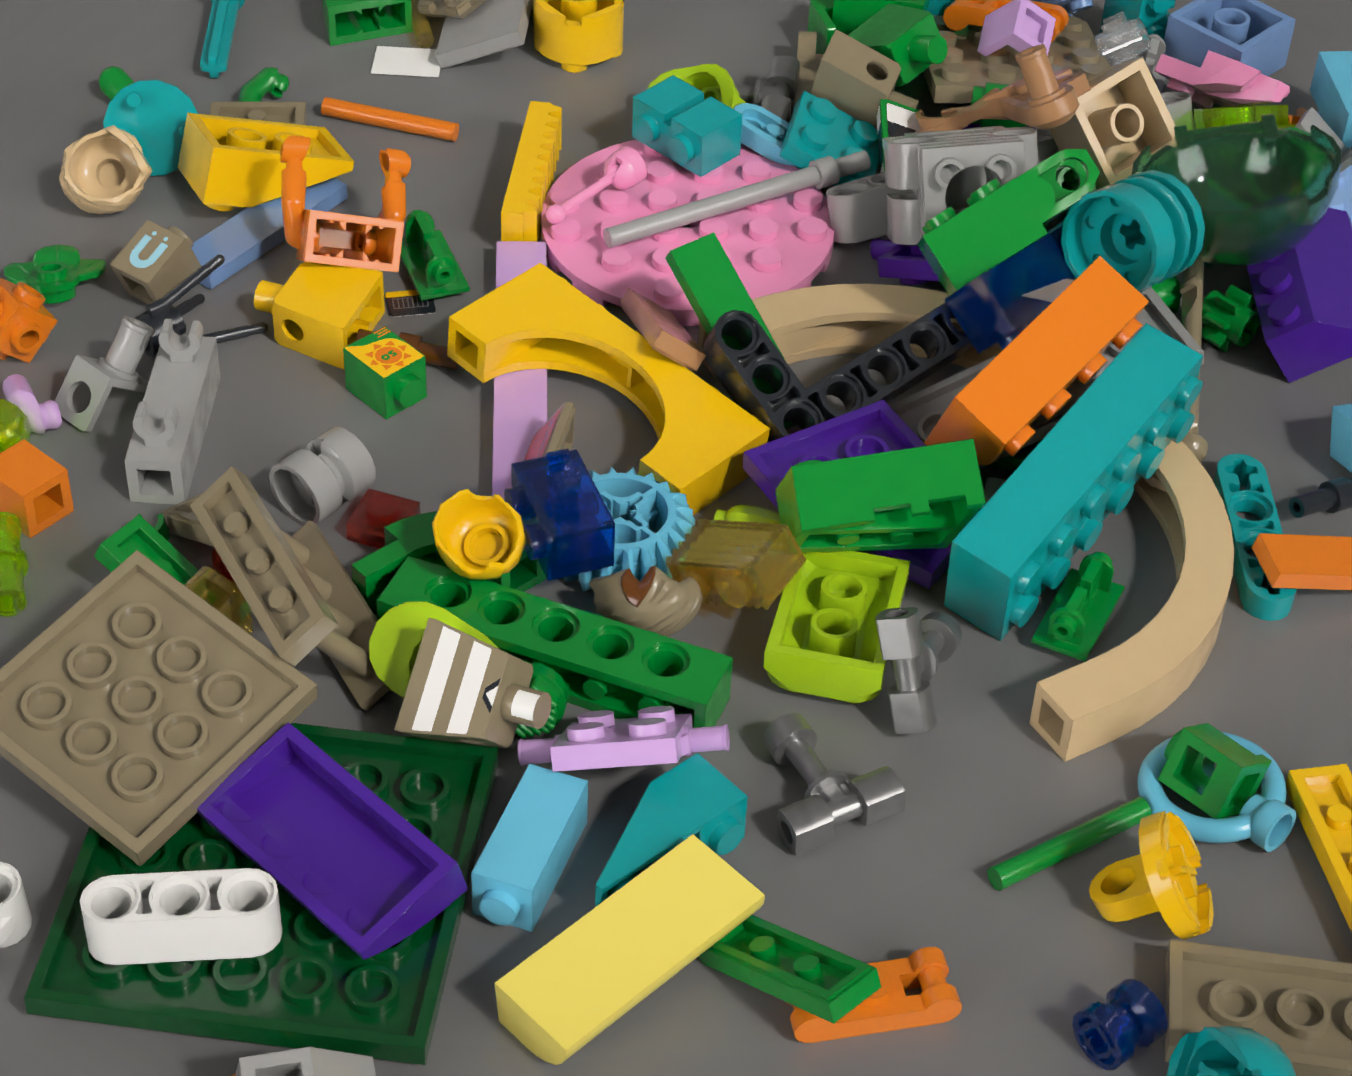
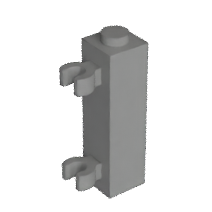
(173, 416)

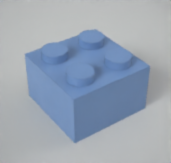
(1231, 28)

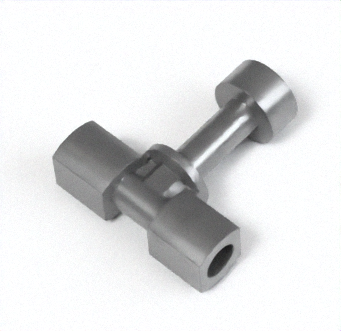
(778, 89)
(914, 653)
(830, 795)

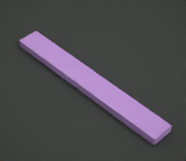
(521, 394)

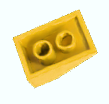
(239, 159)

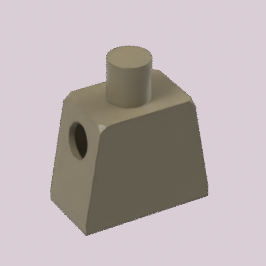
(857, 78)

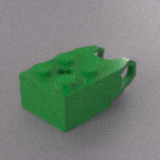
(1002, 219)

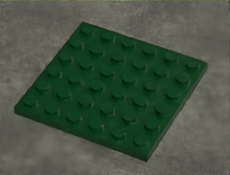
(311, 983)

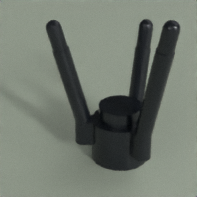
(163, 309)

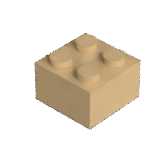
(1118, 120)

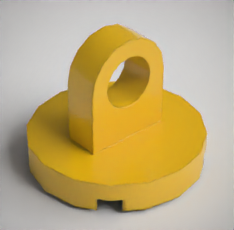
(1157, 880)

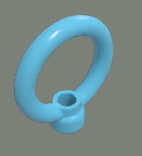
(1261, 819)

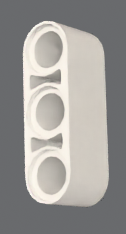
(181, 916)

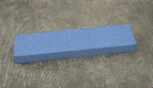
(258, 231)

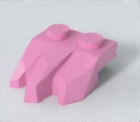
(1221, 82)

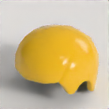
(478, 535)

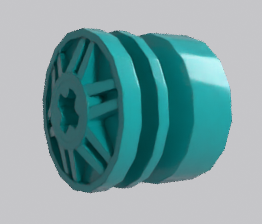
(1139, 225)

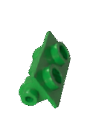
(430, 259)
(1080, 608)

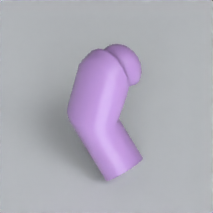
(40, 416)

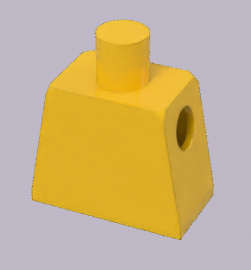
(322, 308)

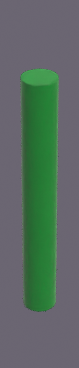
(1068, 844)

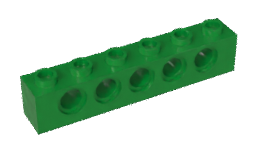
(597, 657)

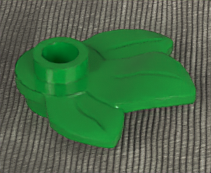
(55, 272)

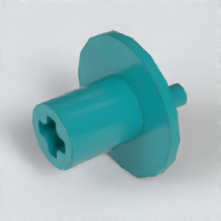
(156, 117)

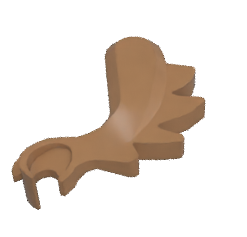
(1038, 100)

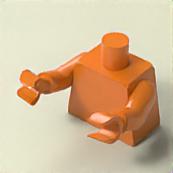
(344, 237)

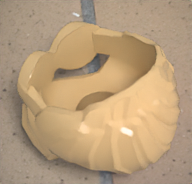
(104, 171)

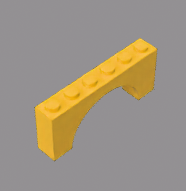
(553, 325)

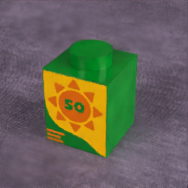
(385, 372)

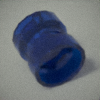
(1115, 1027)

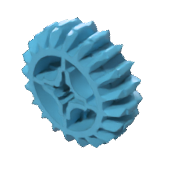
(640, 509)

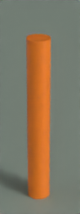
(390, 119)

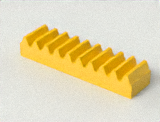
(532, 172)

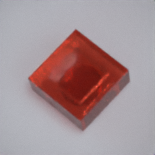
(376, 512)

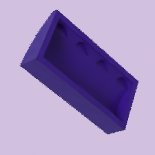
(333, 844)

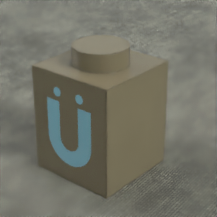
(155, 261)

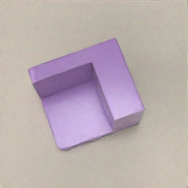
(1017, 25)

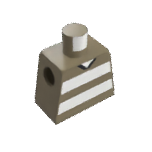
(468, 691)

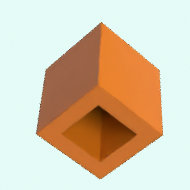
(33, 488)

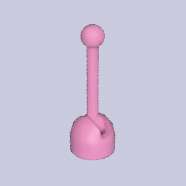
(622, 169)

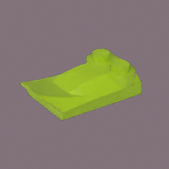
(827, 627)

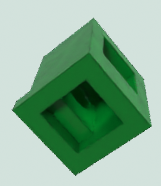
(1192, 771)

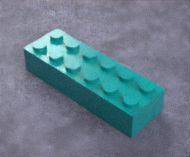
(1073, 483)

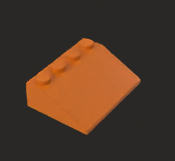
(1042, 363)

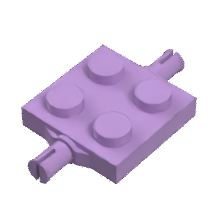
(608, 742)

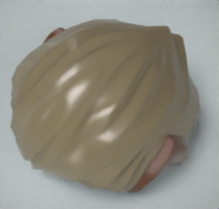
(649, 604)

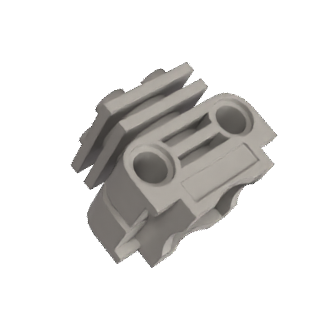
(930, 159)

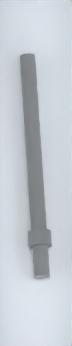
(819, 173)

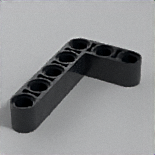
(848, 383)

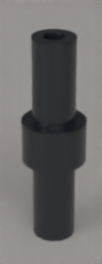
(1331, 496)

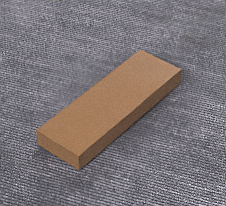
(662, 330)

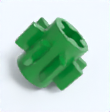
(1229, 318)

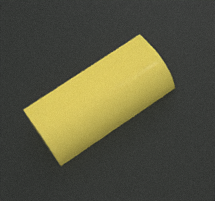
(623, 950)

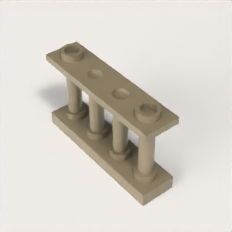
(291, 583)

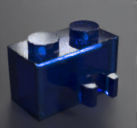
(562, 514)

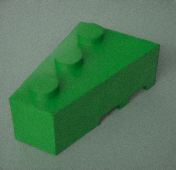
(883, 499)

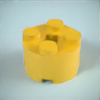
(578, 31)

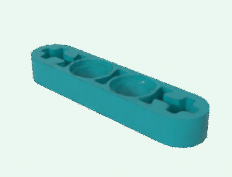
(1259, 501)

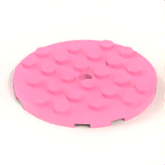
(769, 243)

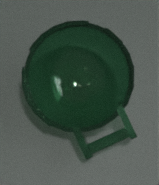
(1252, 185)

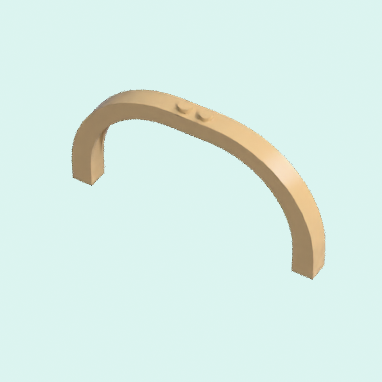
(1157, 664)

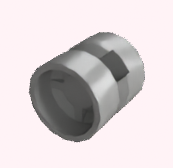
(322, 475)

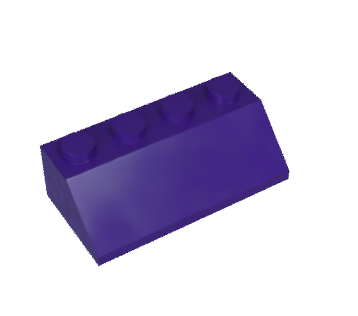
(1308, 299)

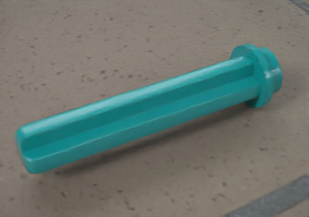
(219, 36)

